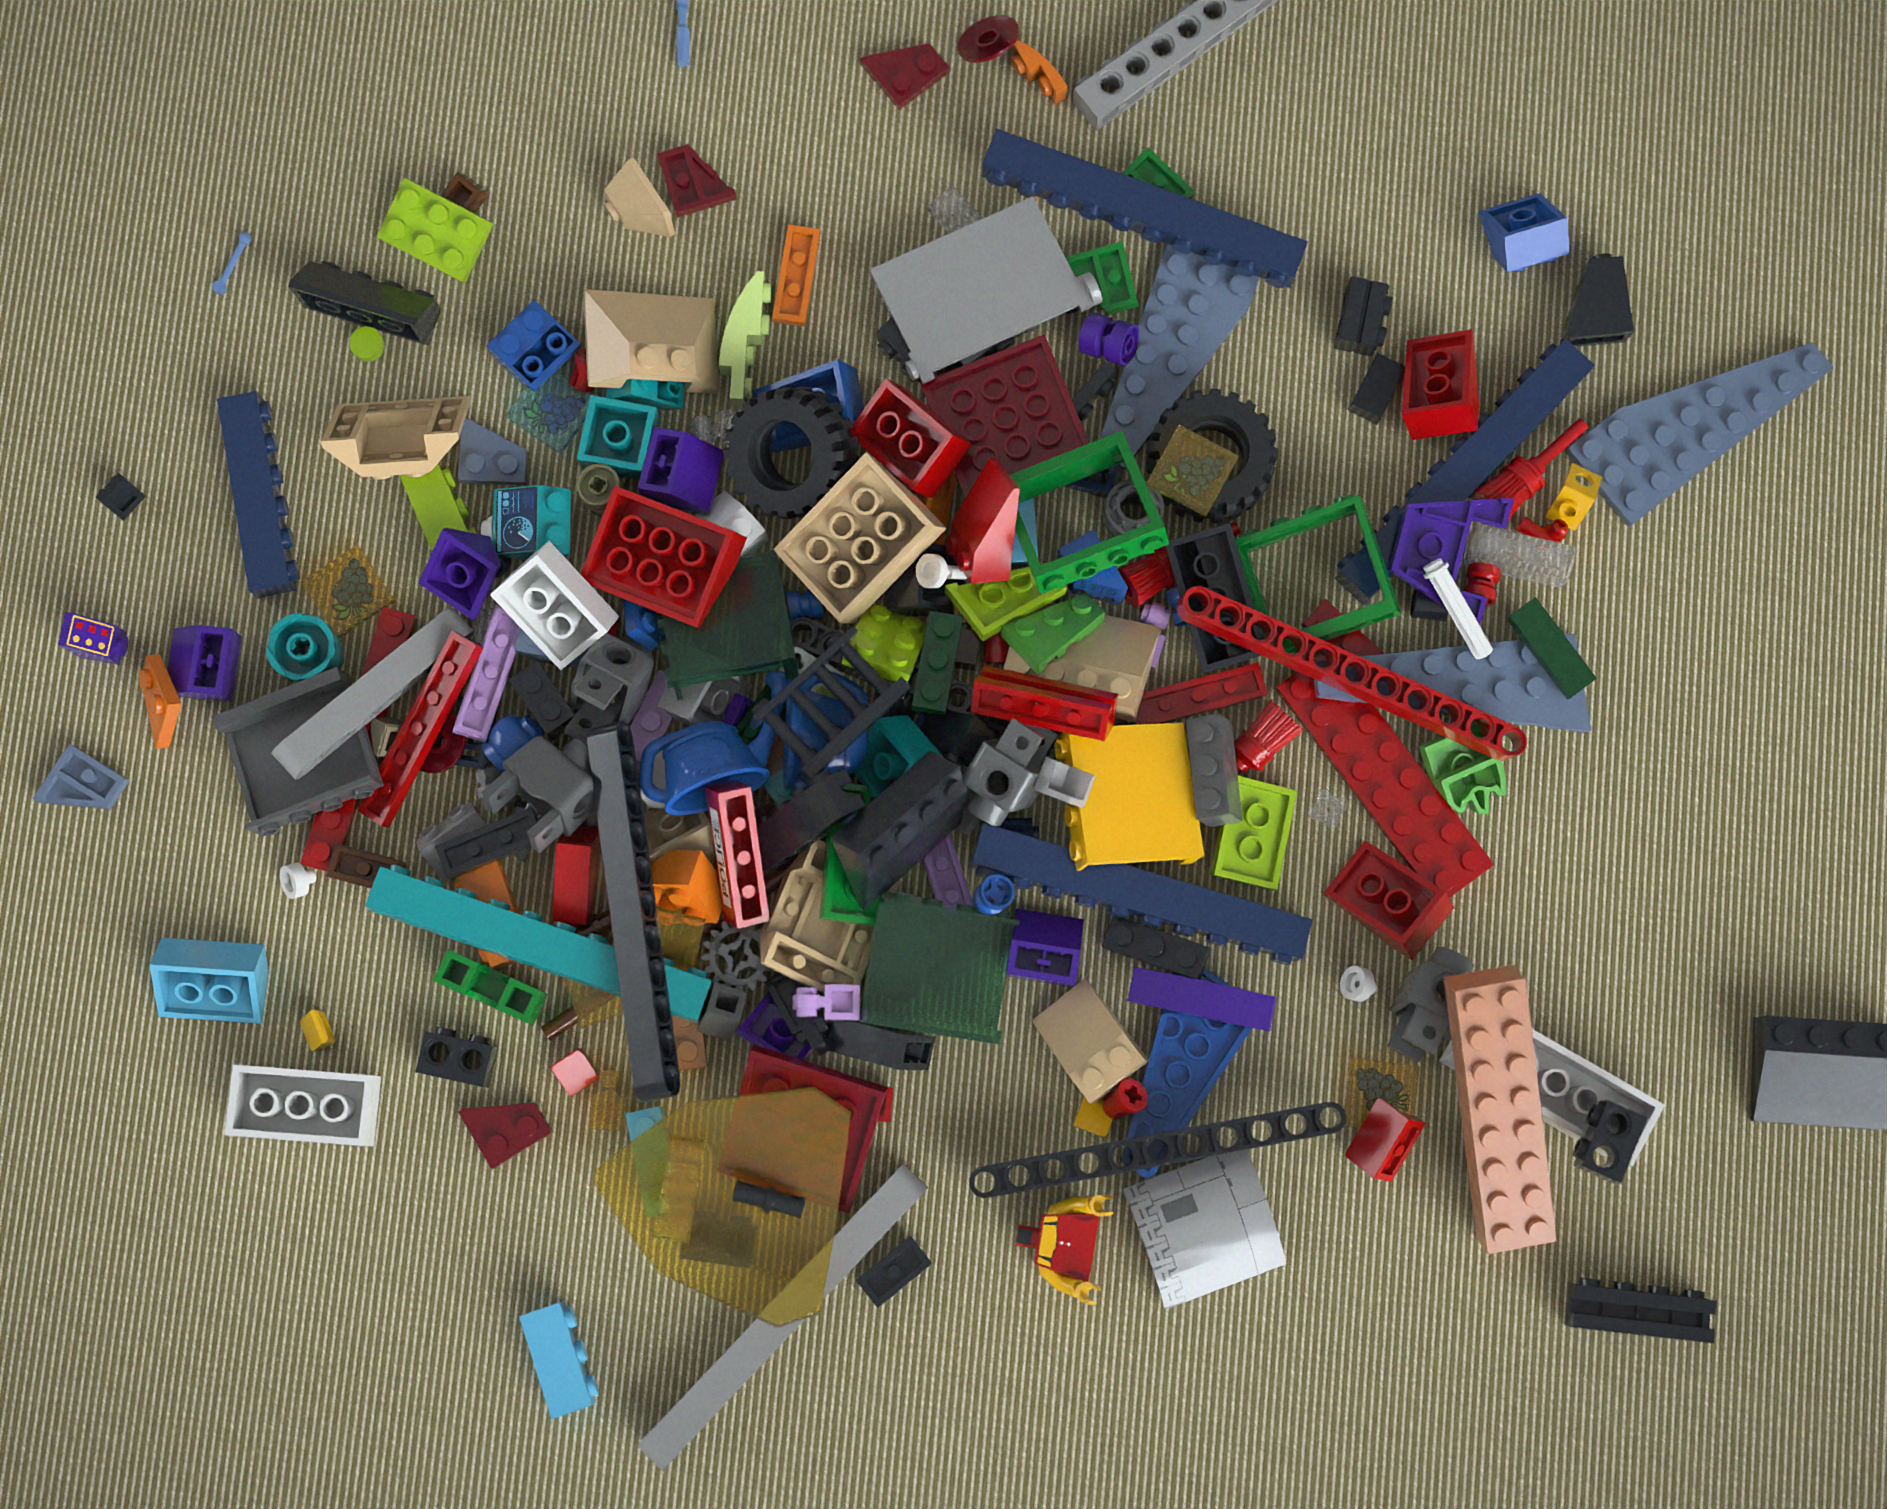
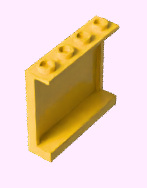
(1139, 797)

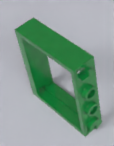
(1311, 519)
(1098, 557)

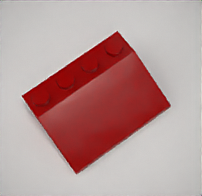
(661, 557)

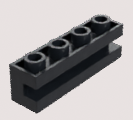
(805, 818)
(1639, 1312)

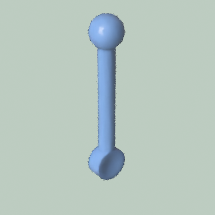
(220, 285)

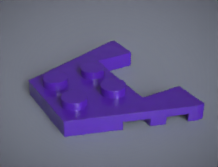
(1441, 532)

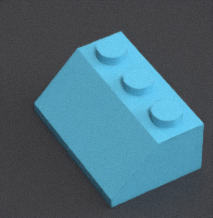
(210, 980)

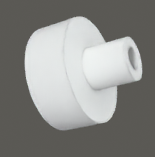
(296, 880)
(1357, 983)

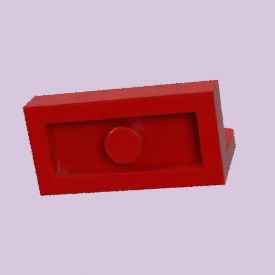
(1384, 1140)

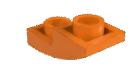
(1035, 66)

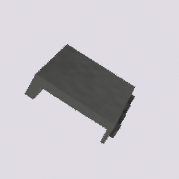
(267, 787)

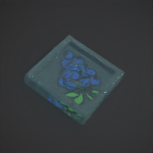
(551, 412)

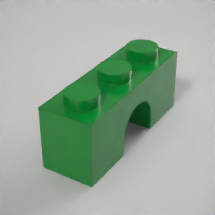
(490, 987)

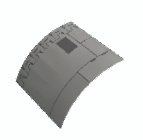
(1205, 1226)

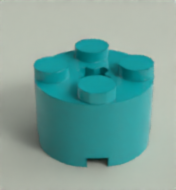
(294, 633)

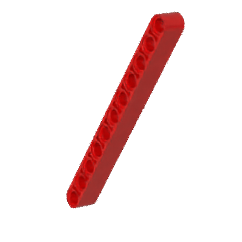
(1367, 671)

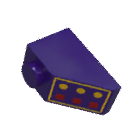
(93, 639)

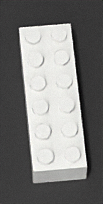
(1571, 1087)

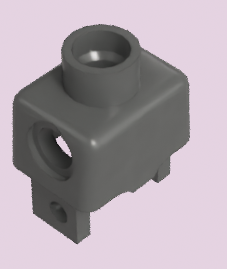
(608, 670)
(1016, 756)
(552, 783)
(1420, 1007)

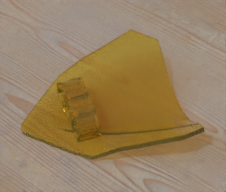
(678, 1188)

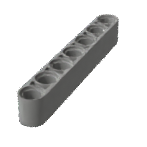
(368, 695)

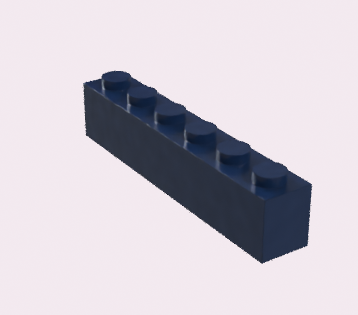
(257, 494)

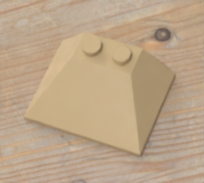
(650, 339)
(395, 435)
(804, 945)

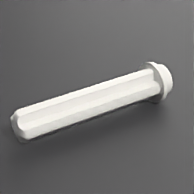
(1458, 608)

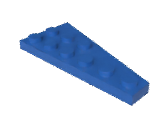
(1180, 1073)

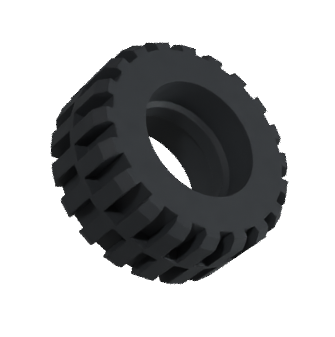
(1237, 422)
(751, 456)

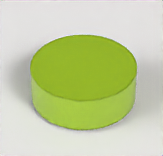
(367, 344)

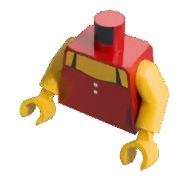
(1066, 1243)

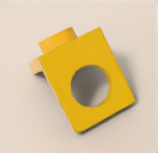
(1574, 498)

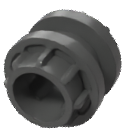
(1123, 494)

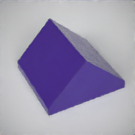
(461, 570)
(769, 1030)

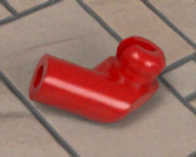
(1553, 532)

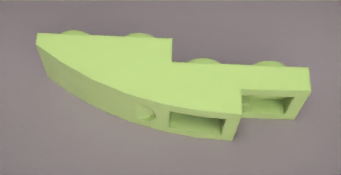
(745, 328)

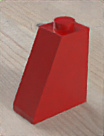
(576, 876)

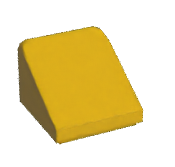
(317, 1030)
(1092, 1118)

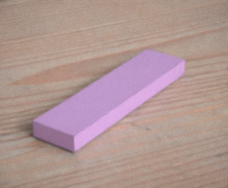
(488, 677)

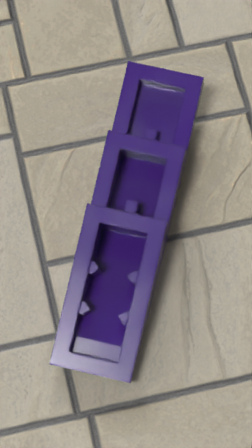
(1202, 999)

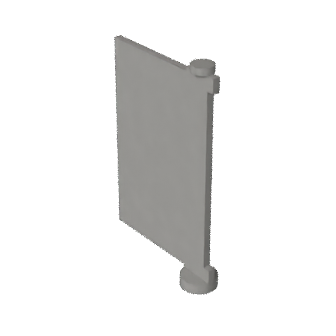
(980, 287)

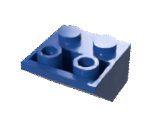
(533, 346)

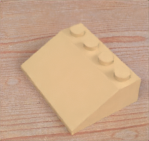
(859, 539)
(1109, 659)

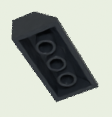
(366, 301)
(1212, 562)

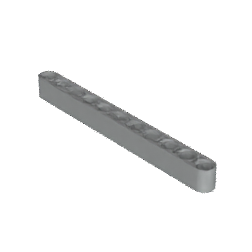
(762, 1339)

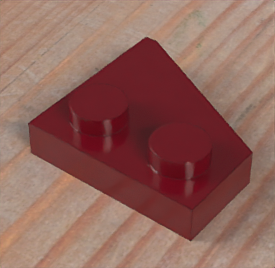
(905, 71)
(692, 182)
(505, 1129)

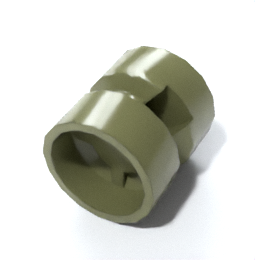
(596, 485)

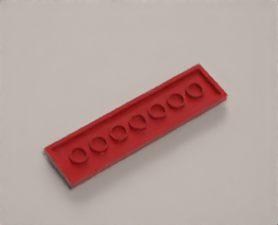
(1389, 785)

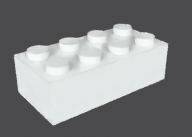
(303, 1105)

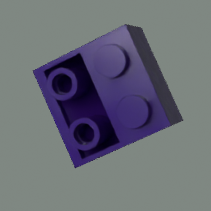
(680, 470)
(204, 662)
(1045, 948)

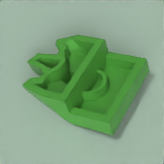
(1463, 773)

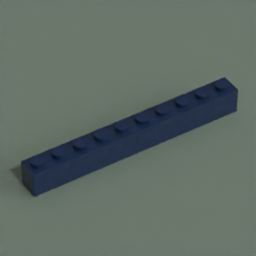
(1143, 209)
(1476, 457)
(1142, 894)

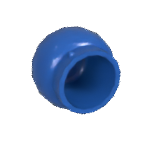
(509, 736)

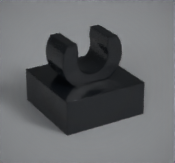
(120, 496)

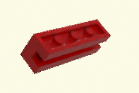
(1044, 703)

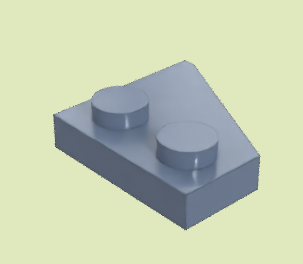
(490, 458)
(81, 782)

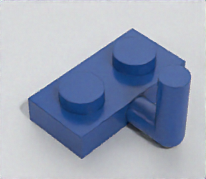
(642, 625)

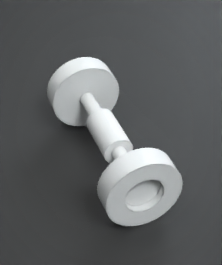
(933, 571)

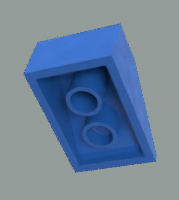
(834, 379)

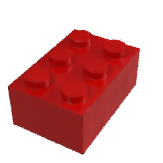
(909, 438)

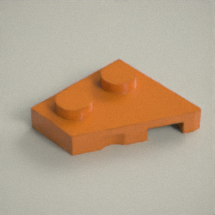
(160, 700)

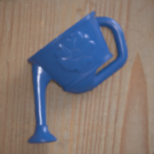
(814, 738)
(707, 756)

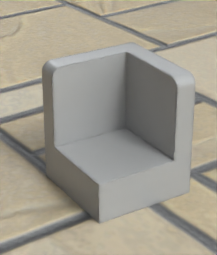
(1064, 782)

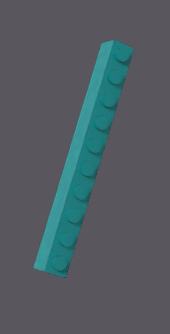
(521, 937)

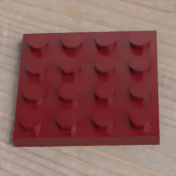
(1008, 409)
(776, 1071)

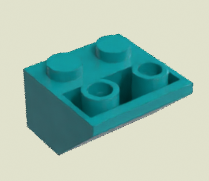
(660, 394)

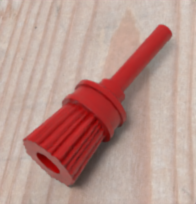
(1524, 477)
(1151, 574)
(1264, 738)

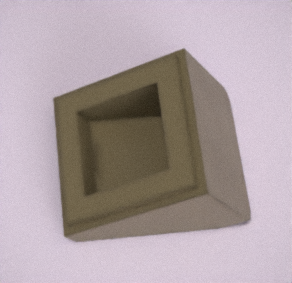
(384, 733)

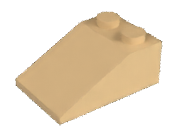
(1089, 1041)

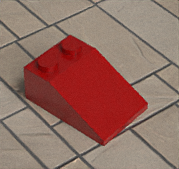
(1440, 385)
(985, 527)
(1390, 899)

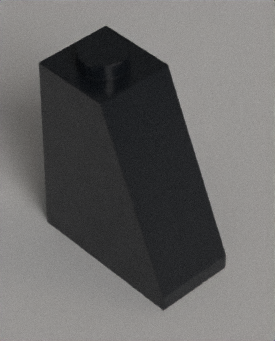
(1600, 304)
(881, 1044)

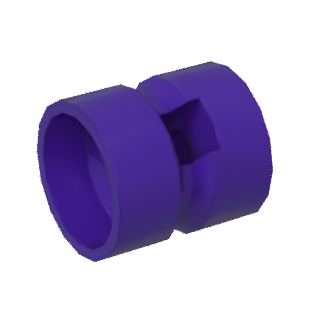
(1109, 339)

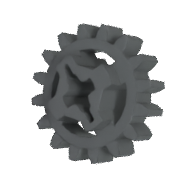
(723, 951)

